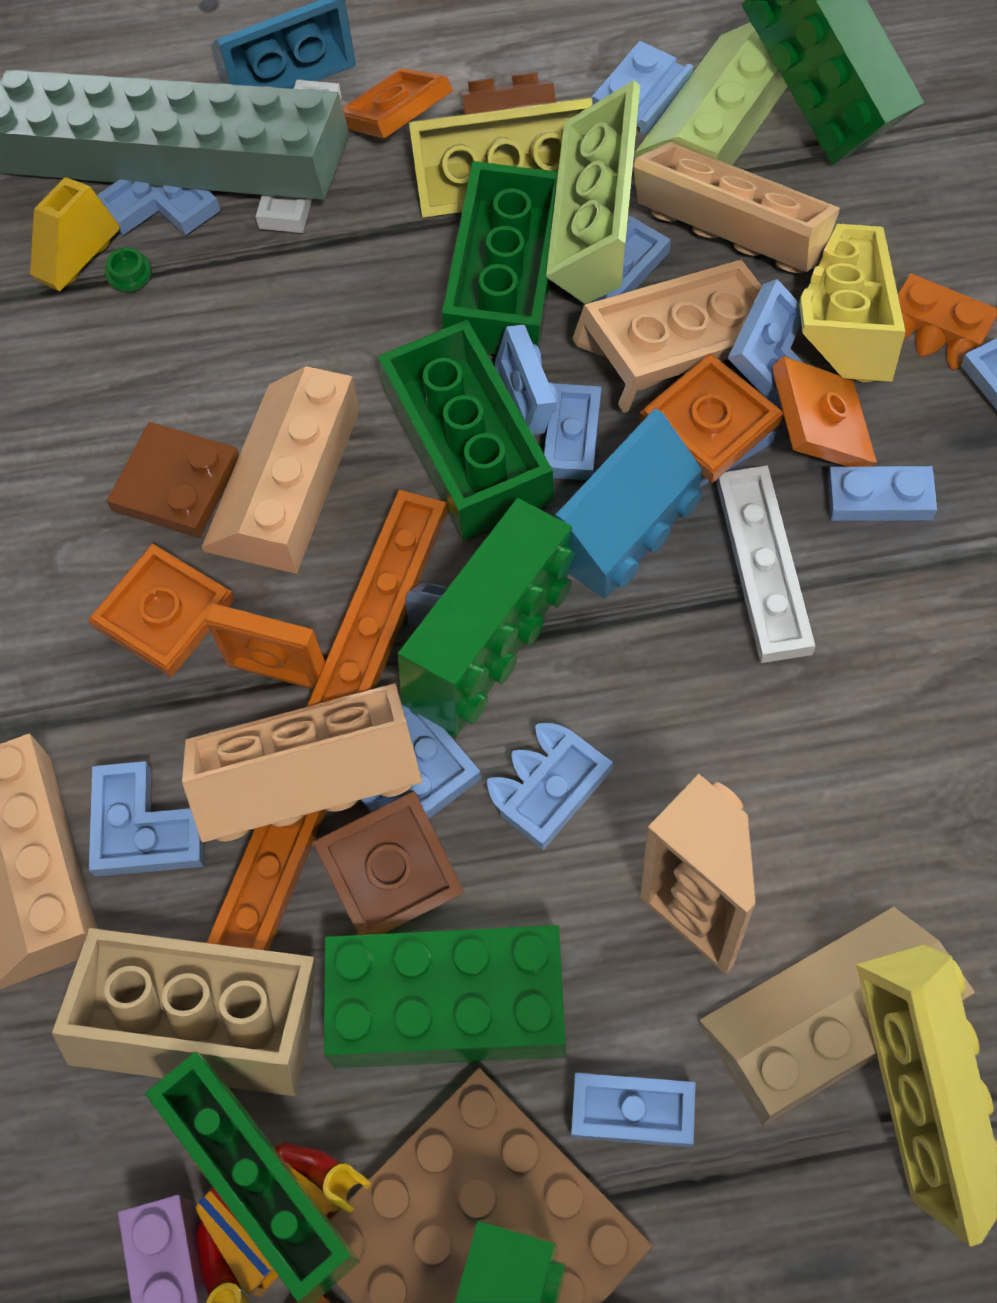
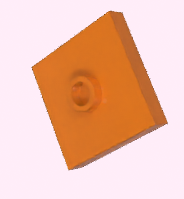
(395, 101)
(823, 414)
(716, 415)
(160, 610)
(266, 646)

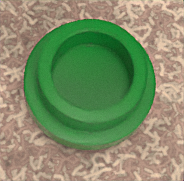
(127, 269)

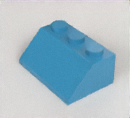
(288, 47)
(631, 505)

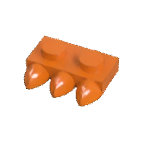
(943, 318)

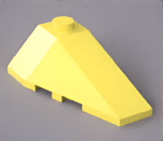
(854, 305)

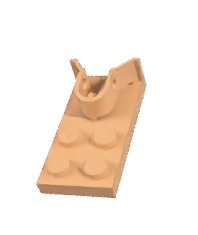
(668, 325)

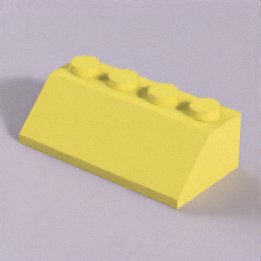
(509, 137)
(934, 1087)

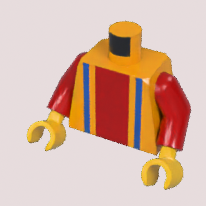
(227, 1251)

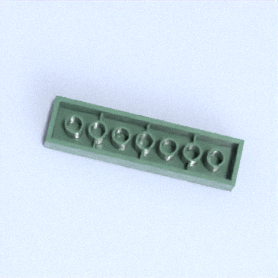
(171, 133)

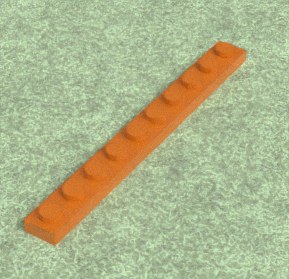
(353, 666)

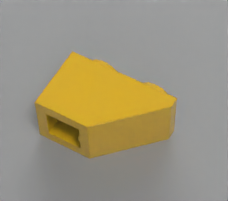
(68, 232)

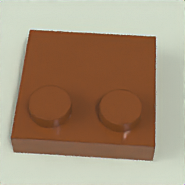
(524, 91)
(173, 479)
(388, 866)

